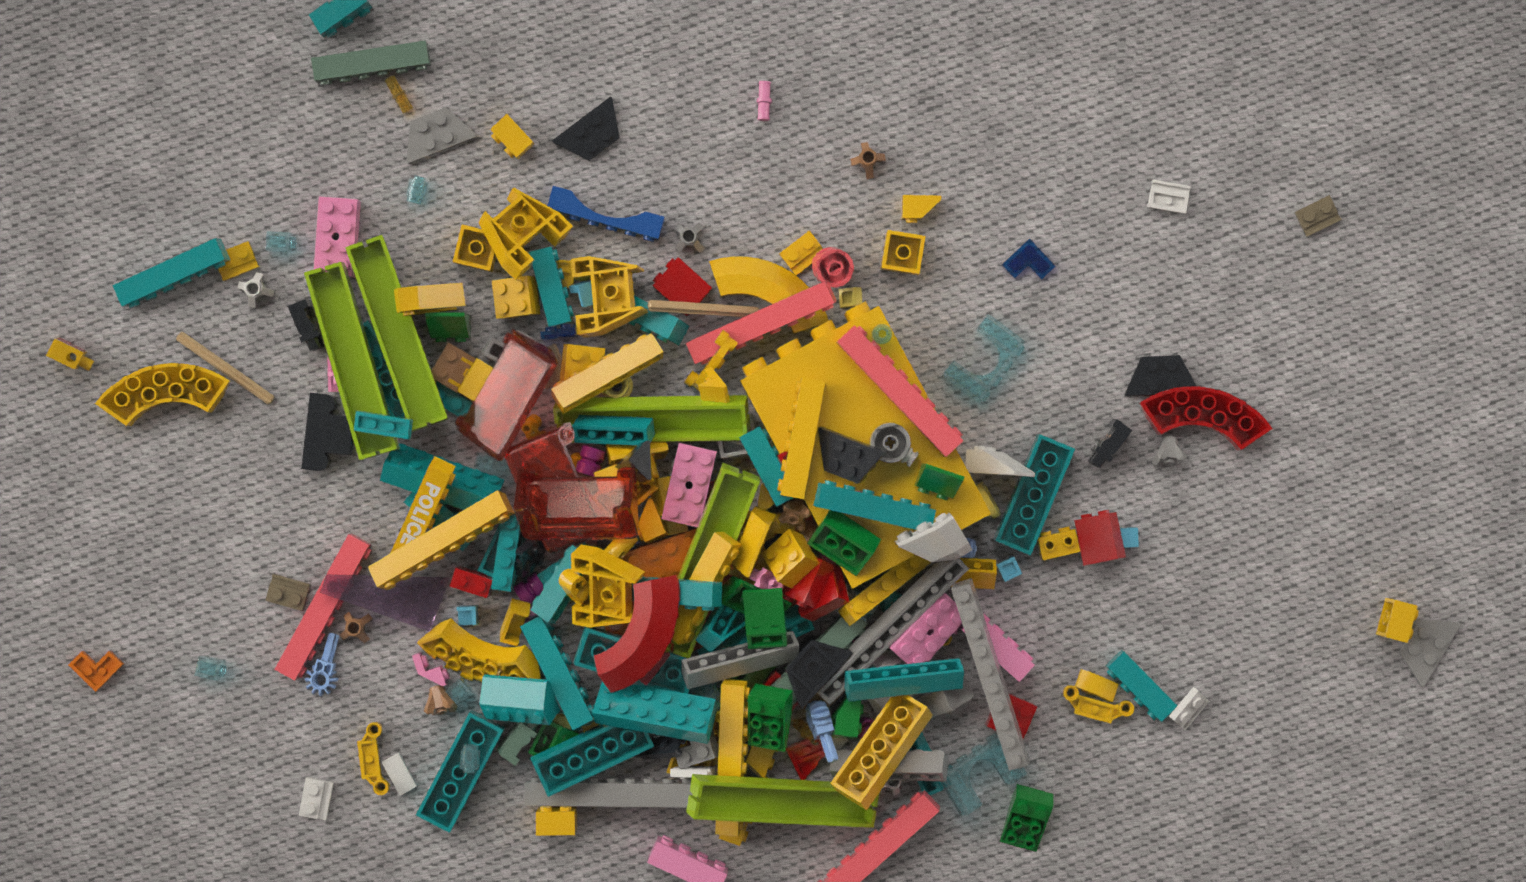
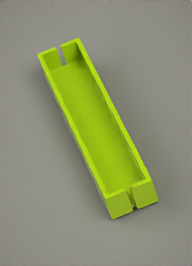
(396, 334)
(349, 354)
(673, 416)
(723, 513)
(774, 802)

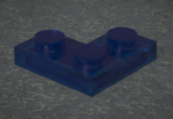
(1029, 256)
(566, 330)

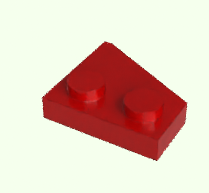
(805, 756)

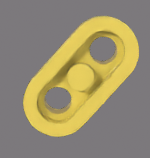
(987, 497)

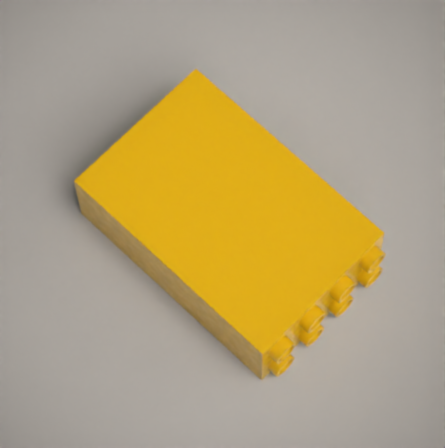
(855, 409)

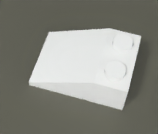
(989, 461)

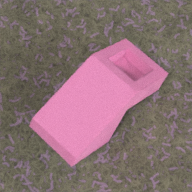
(435, 674)

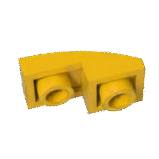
(1096, 685)

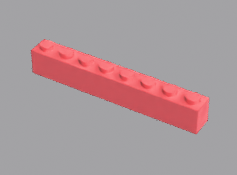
(765, 320)
(899, 390)
(321, 611)
(886, 840)

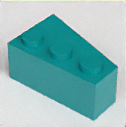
(661, 323)

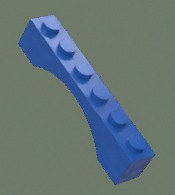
(644, 224)

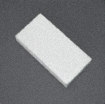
(399, 773)

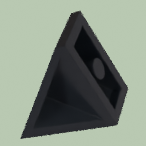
(640, 460)

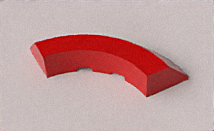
(1208, 409)
(646, 635)

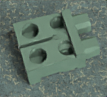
(515, 739)

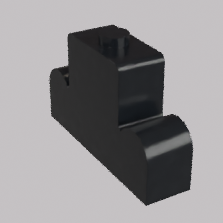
(324, 433)

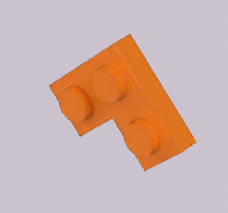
(96, 673)

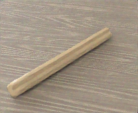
(700, 308)
(225, 368)

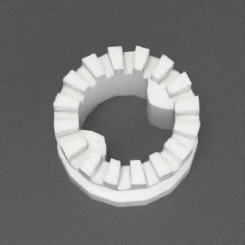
(909, 458)

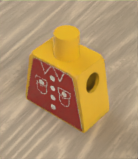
(61, 350)

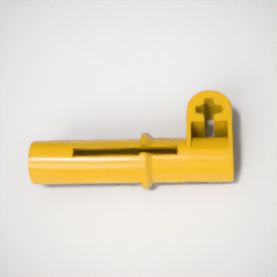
(578, 586)

